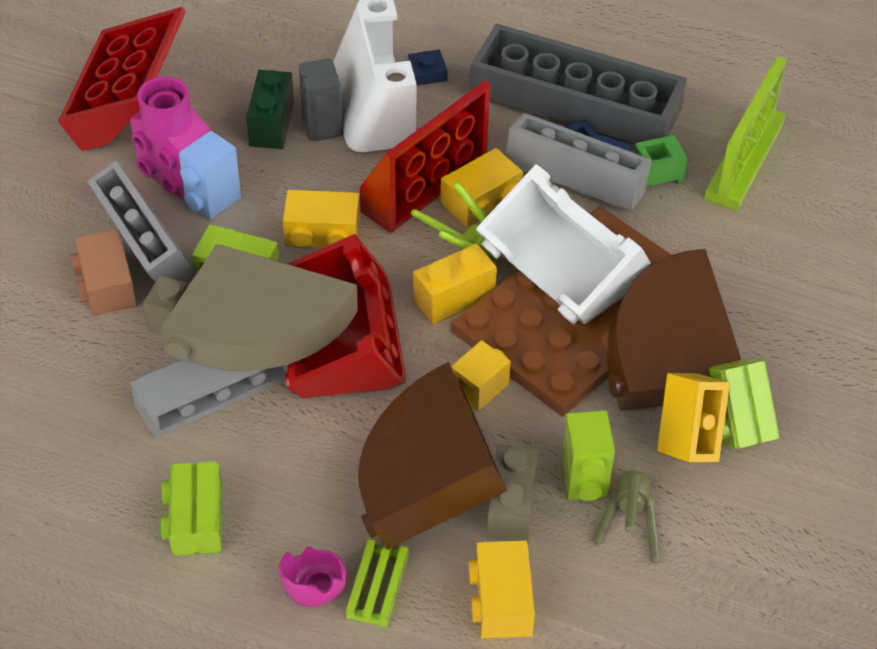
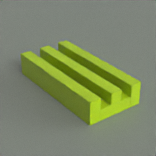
(367, 615)

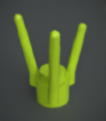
(452, 236)

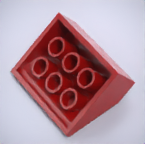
(113, 74)
(413, 169)

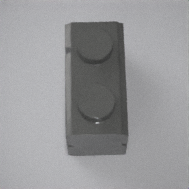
(321, 99)

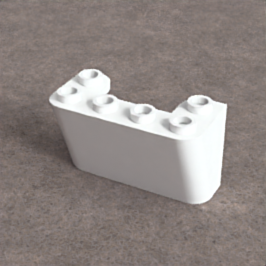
(374, 109)

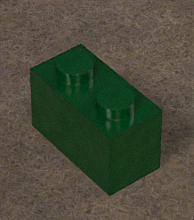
(270, 109)

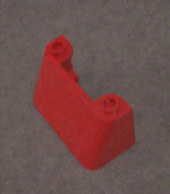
(369, 349)

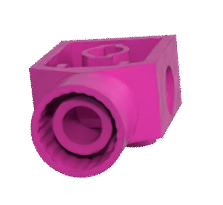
(164, 129)

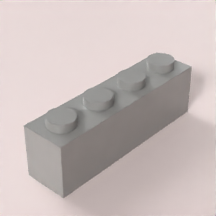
(579, 161)
(140, 224)
(190, 391)

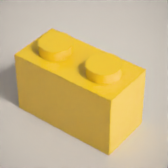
(486, 181)
(319, 217)
(453, 283)
(693, 417)
(503, 589)

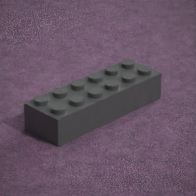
(578, 85)

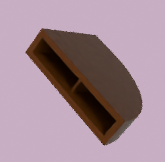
(667, 325)
(425, 460)

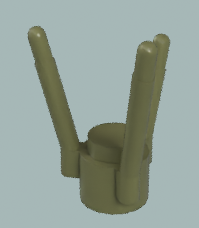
(632, 498)

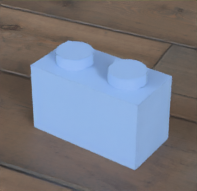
(210, 175)

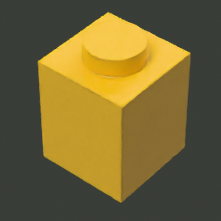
(482, 374)

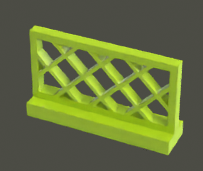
(749, 143)

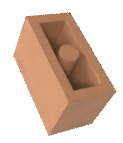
(104, 271)

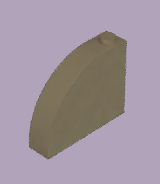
(256, 313)

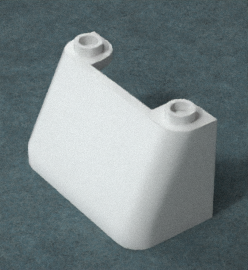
(562, 248)

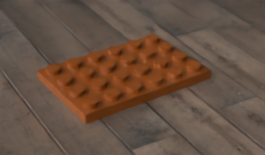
(546, 351)

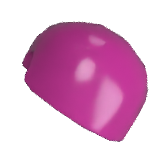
(312, 576)

